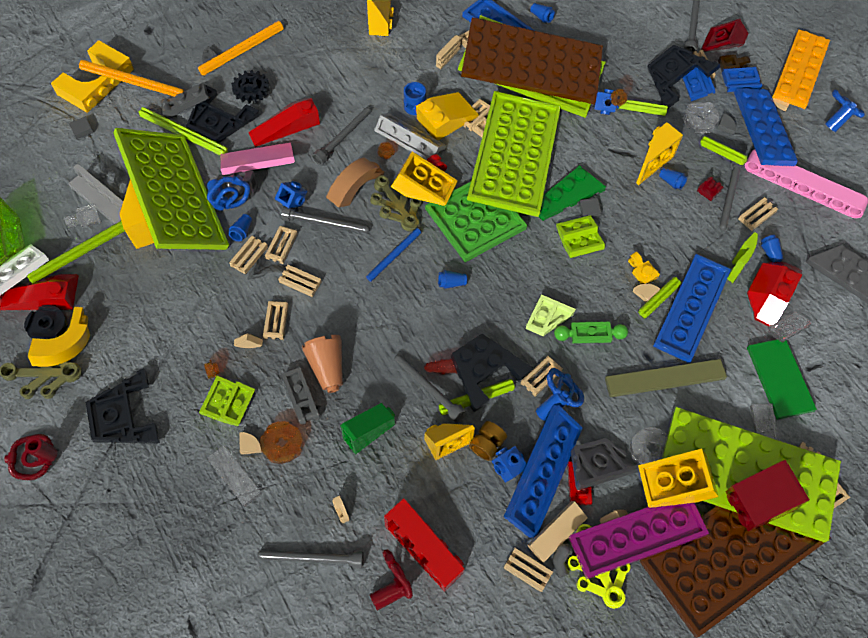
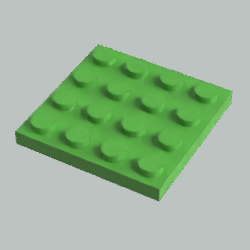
(472, 225)

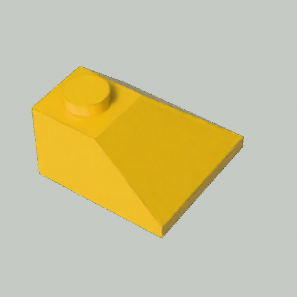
(448, 438)

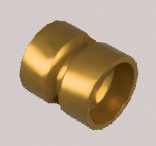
(486, 443)

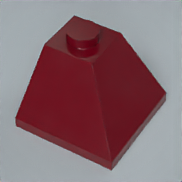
(725, 36)

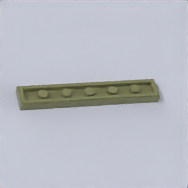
(665, 378)

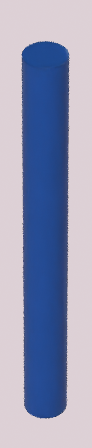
(398, 250)

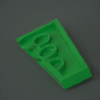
(569, 191)

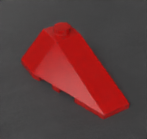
(287, 121)
(53, 290)

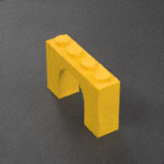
(88, 94)

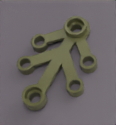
(408, 221)
(42, 374)

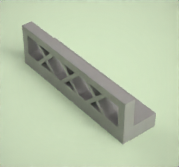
(408, 136)
(96, 193)

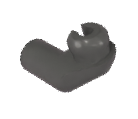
(560, 557)

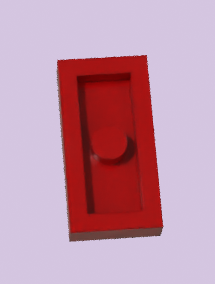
(582, 496)

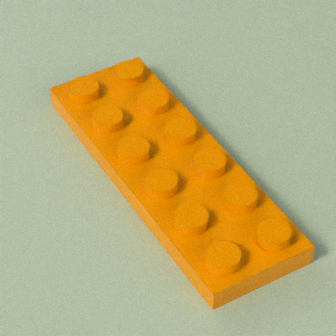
(801, 69)

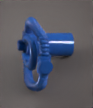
(844, 113)
(216, 193)
(559, 397)

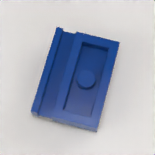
(741, 78)
(698, 84)

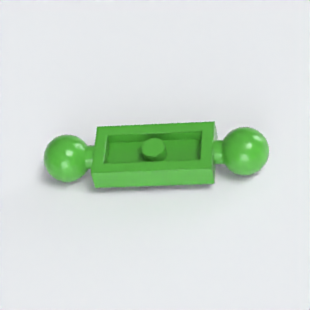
(591, 332)

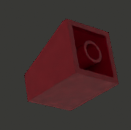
(767, 495)

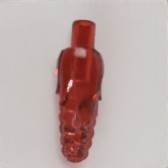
(441, 365)

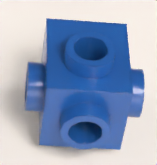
(600, 102)
(291, 194)
(509, 463)

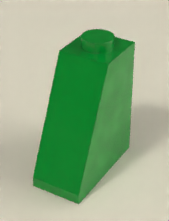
(367, 427)

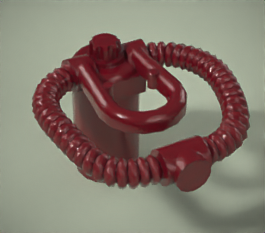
(36, 445)
(395, 590)

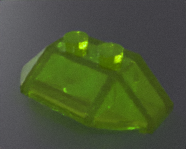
(10, 233)

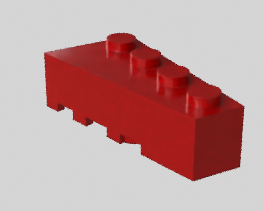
(423, 544)

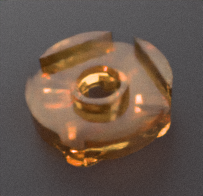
(289, 451)

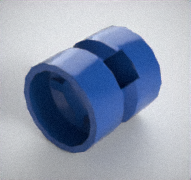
(413, 95)

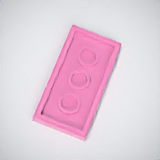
(256, 158)

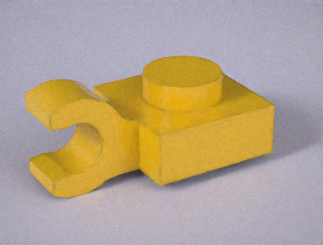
(643, 272)

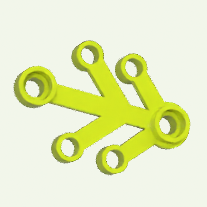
(609, 587)

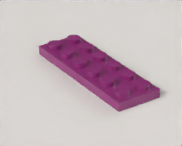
(636, 537)

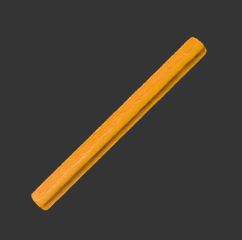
(240, 48)
(129, 78)

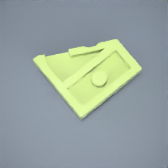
(548, 315)

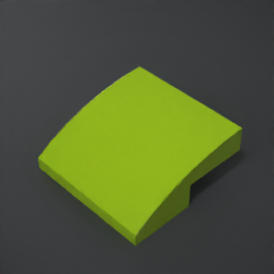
(580, 236)
(743, 256)
(227, 401)

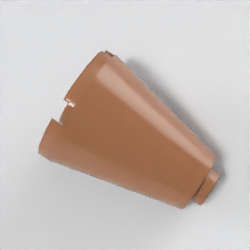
(326, 361)

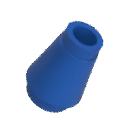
(543, 12)
(673, 178)
(240, 228)
(772, 248)
(451, 279)

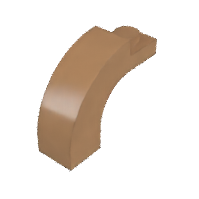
(351, 180)

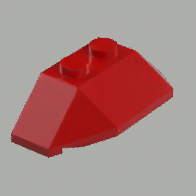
(772, 290)

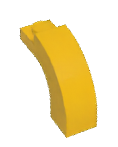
(62, 348)

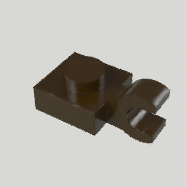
(732, 61)

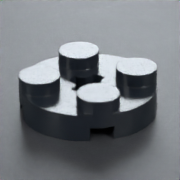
(50, 313)

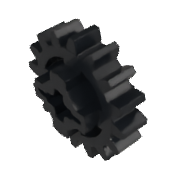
(250, 86)

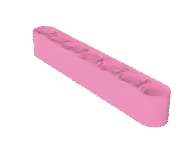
(810, 186)

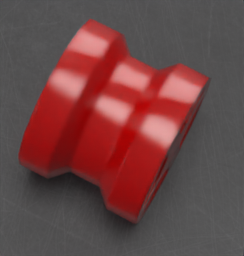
(436, 161)

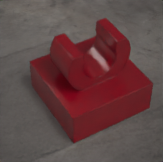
(710, 188)

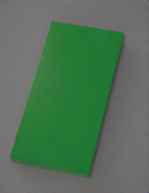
(781, 379)

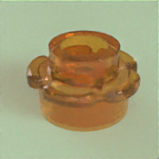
(623, 97)
(386, 146)
(211, 369)

